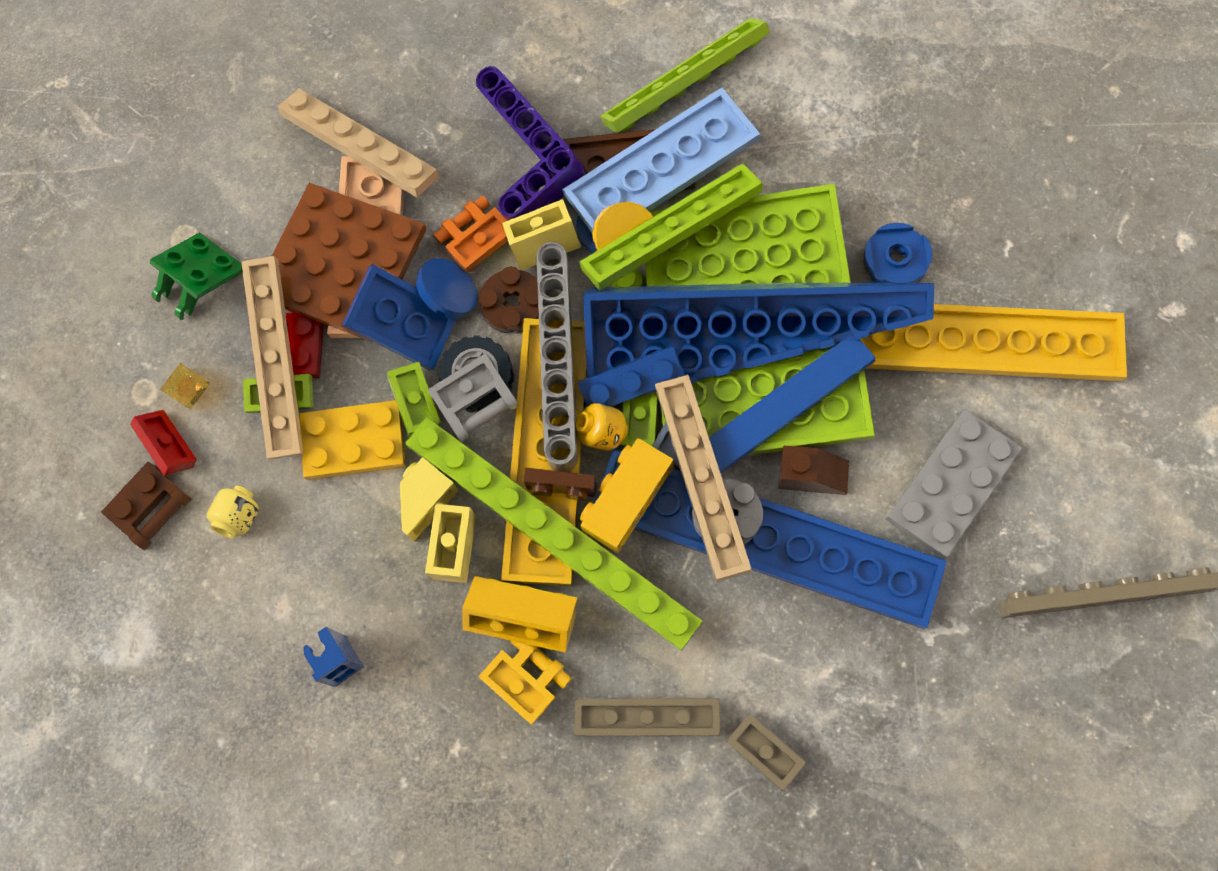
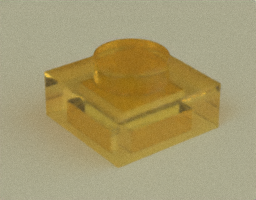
(185, 386)

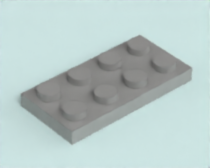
(954, 484)

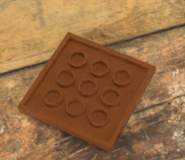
(332, 246)

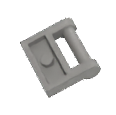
(468, 387)

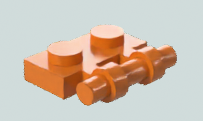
(479, 239)

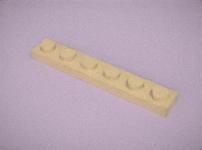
(358, 142)
(272, 358)
(703, 479)

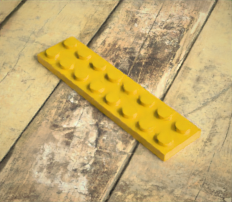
(1007, 343)
(523, 558)

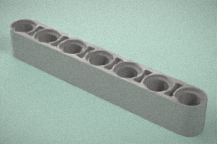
(556, 371)

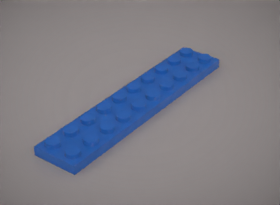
(811, 554)

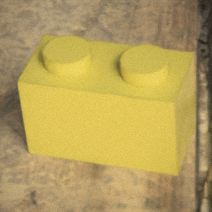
(539, 227)
(450, 543)

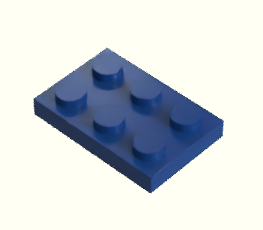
(398, 318)

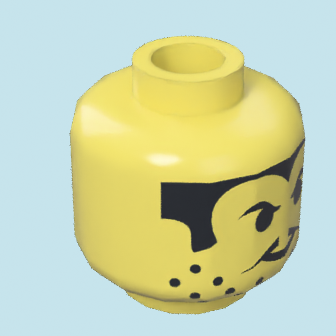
(232, 512)

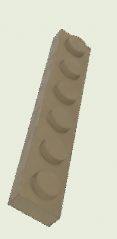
(1094, 594)

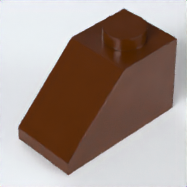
(812, 471)

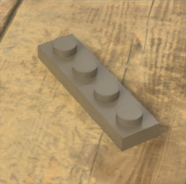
(647, 717)

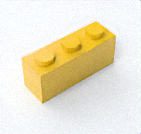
(626, 495)
(519, 613)

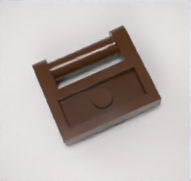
(139, 499)

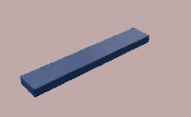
(789, 401)

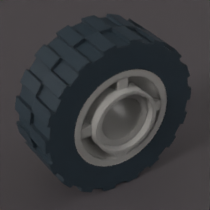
(468, 350)

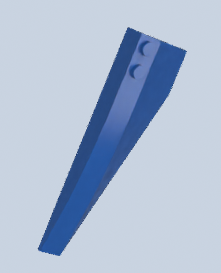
(742, 324)

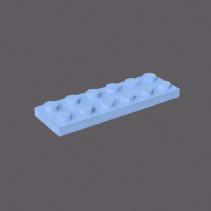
(666, 159)

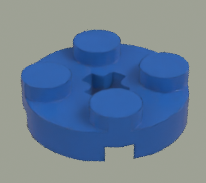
(909, 243)

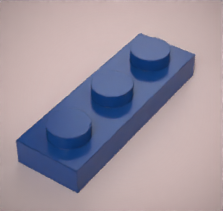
(631, 378)

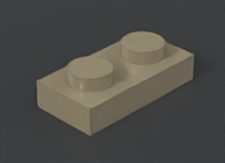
(766, 752)

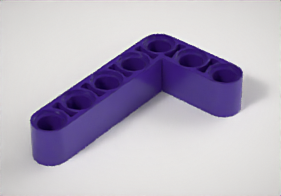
(537, 136)

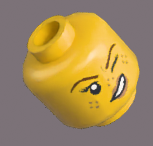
(601, 427)

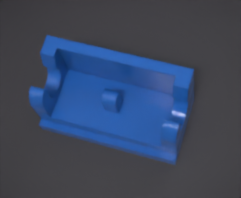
(336, 661)

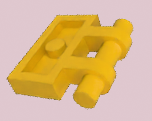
(518, 687)

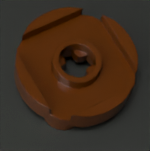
(494, 294)

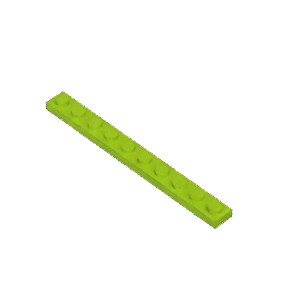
(555, 534)

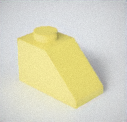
(419, 492)

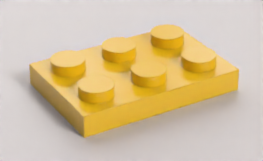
(352, 440)

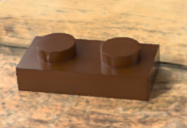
(574, 485)

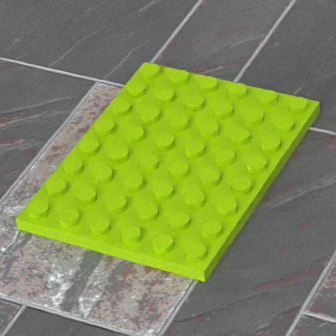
(771, 240)

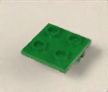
(197, 267)

